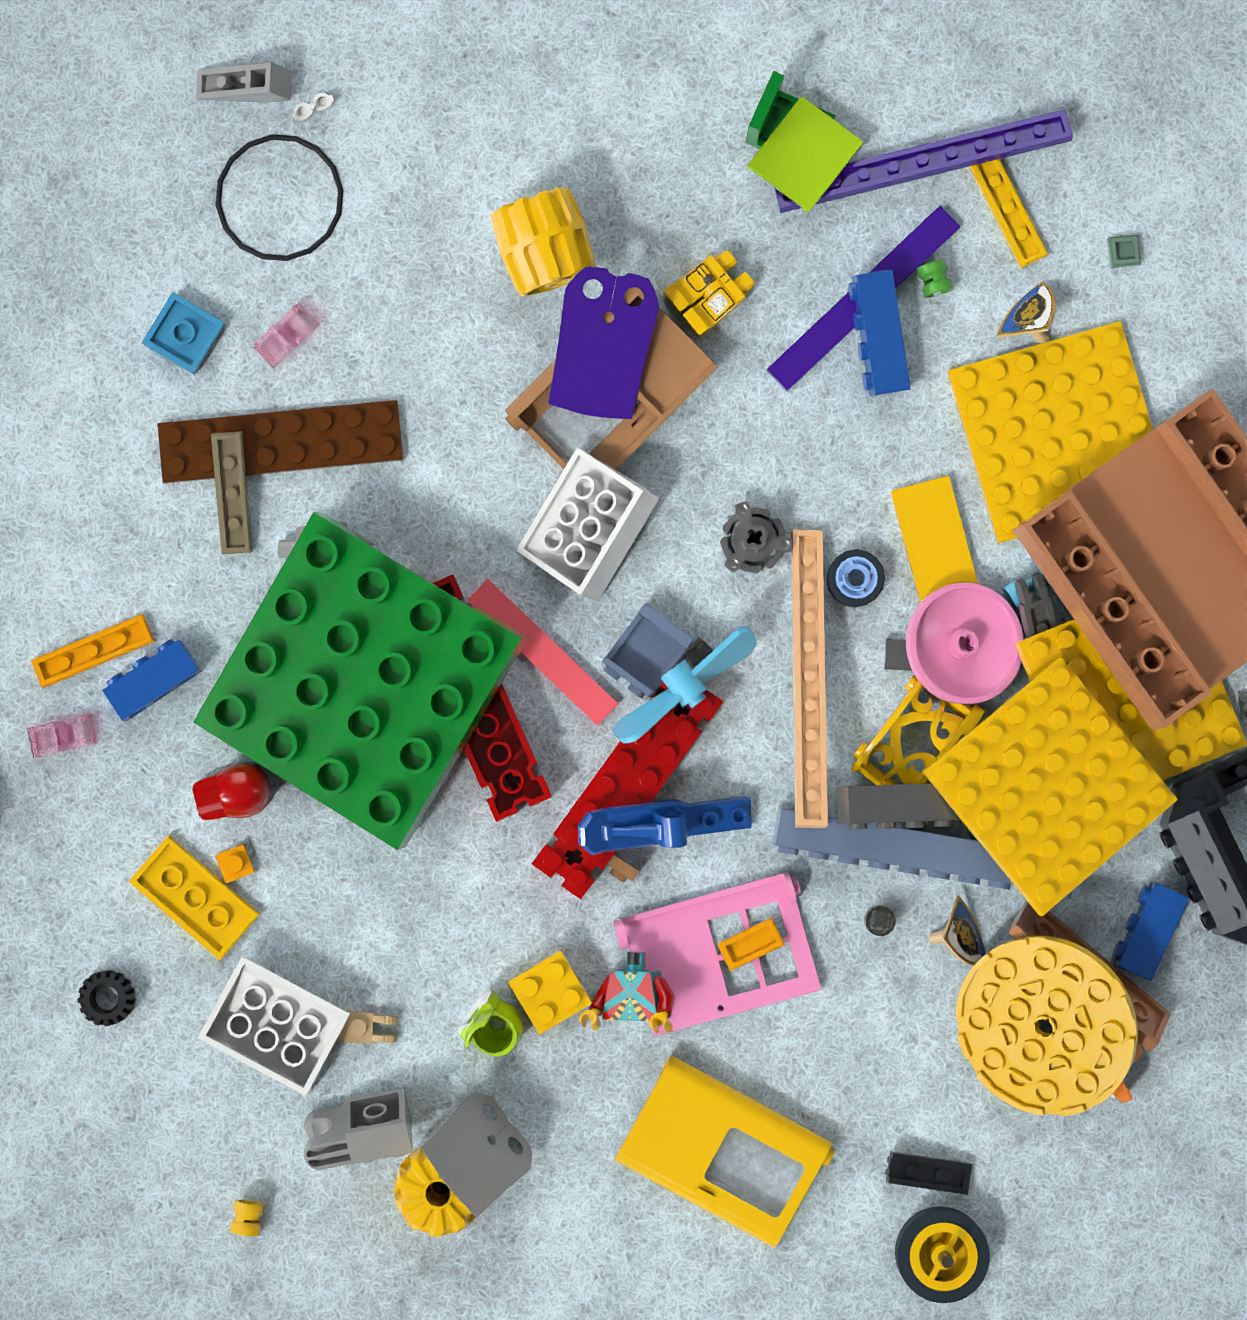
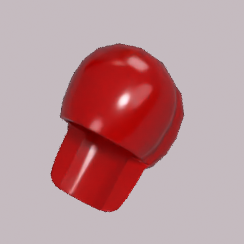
(232, 793)

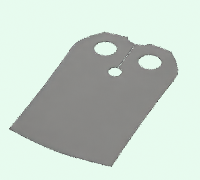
(467, 1159)

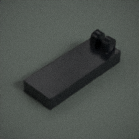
(928, 1172)

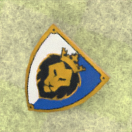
(1031, 315)
(961, 934)

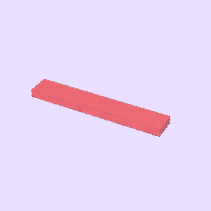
(546, 654)

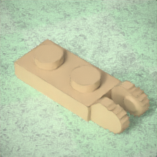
(360, 1028)

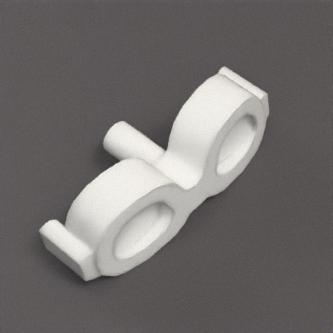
(320, 102)

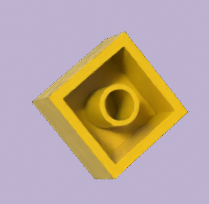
(550, 992)

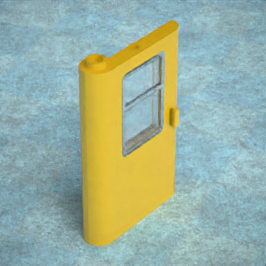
(727, 1144)

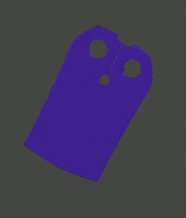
(601, 361)

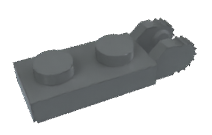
(1035, 612)

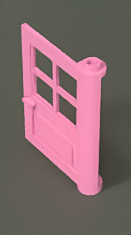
(683, 950)

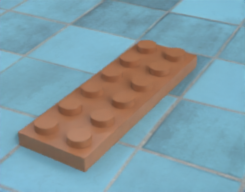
(1149, 1013)

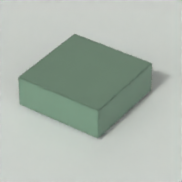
(1124, 251)

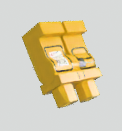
(717, 288)

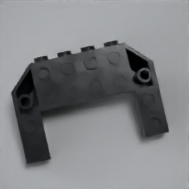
(1207, 847)

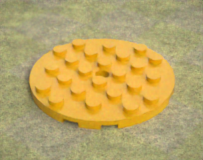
(1089, 1017)

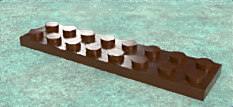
(285, 440)

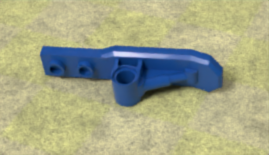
(660, 823)

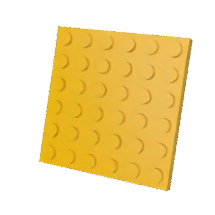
(1047, 418)
(1189, 741)
(1050, 786)

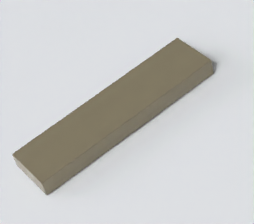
(231, 492)

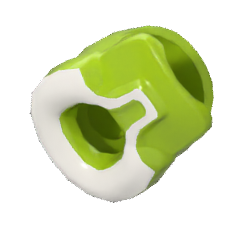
(477, 1029)

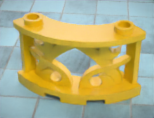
(956, 726)

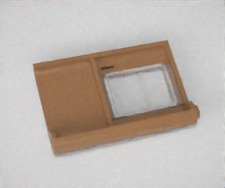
(669, 377)

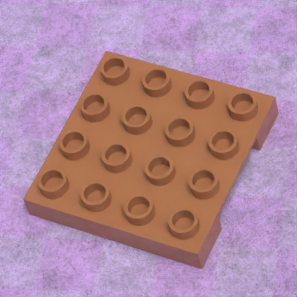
(1157, 558)

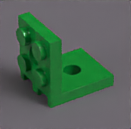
(771, 111)

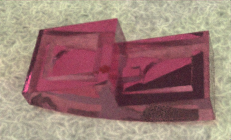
(286, 335)
(62, 735)

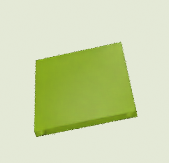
(805, 154)

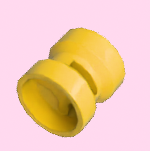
(247, 1218)

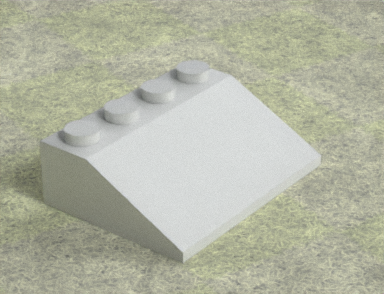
(587, 524)
(274, 1026)

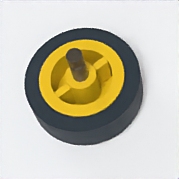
(942, 1254)

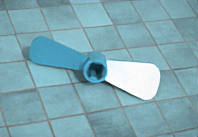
(686, 685)

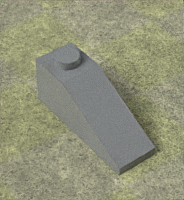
(245, 83)

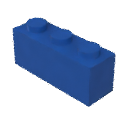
(151, 679)
(1149, 930)

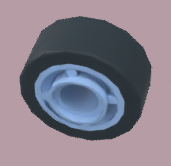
(864, 563)

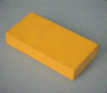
(750, 944)

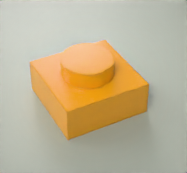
(235, 863)

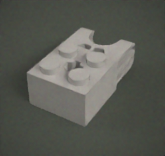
(359, 1130)

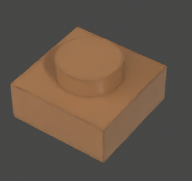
(621, 869)

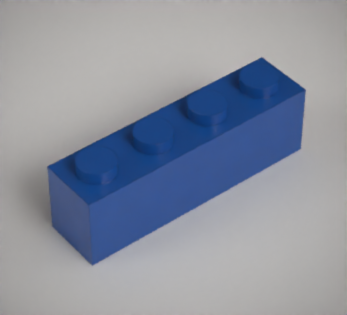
(879, 332)

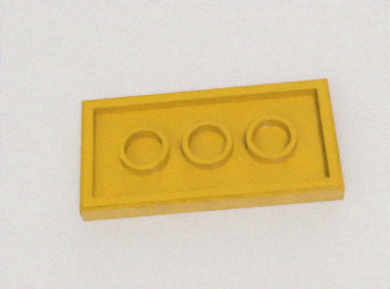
(933, 535)
(194, 897)

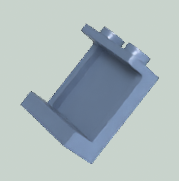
(646, 651)

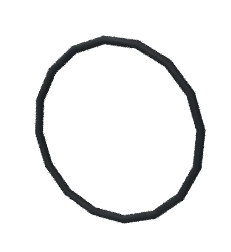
(269, 256)

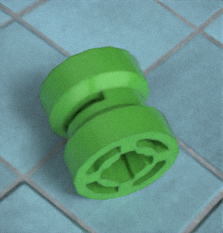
(934, 278)

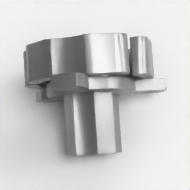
(753, 552)

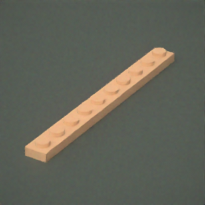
(809, 679)

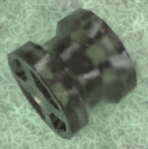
(698, 652)
(882, 924)

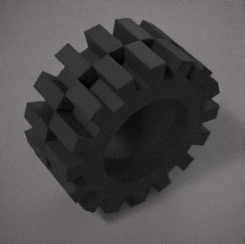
(88, 998)

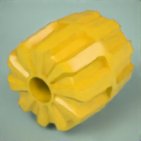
(542, 240)
(422, 1203)

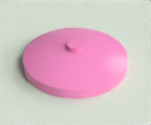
(964, 643)

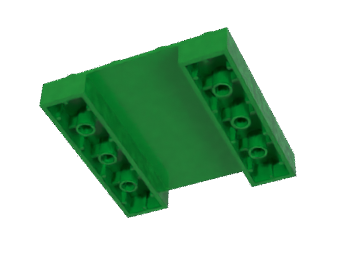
(359, 681)

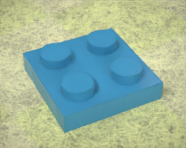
(183, 333)

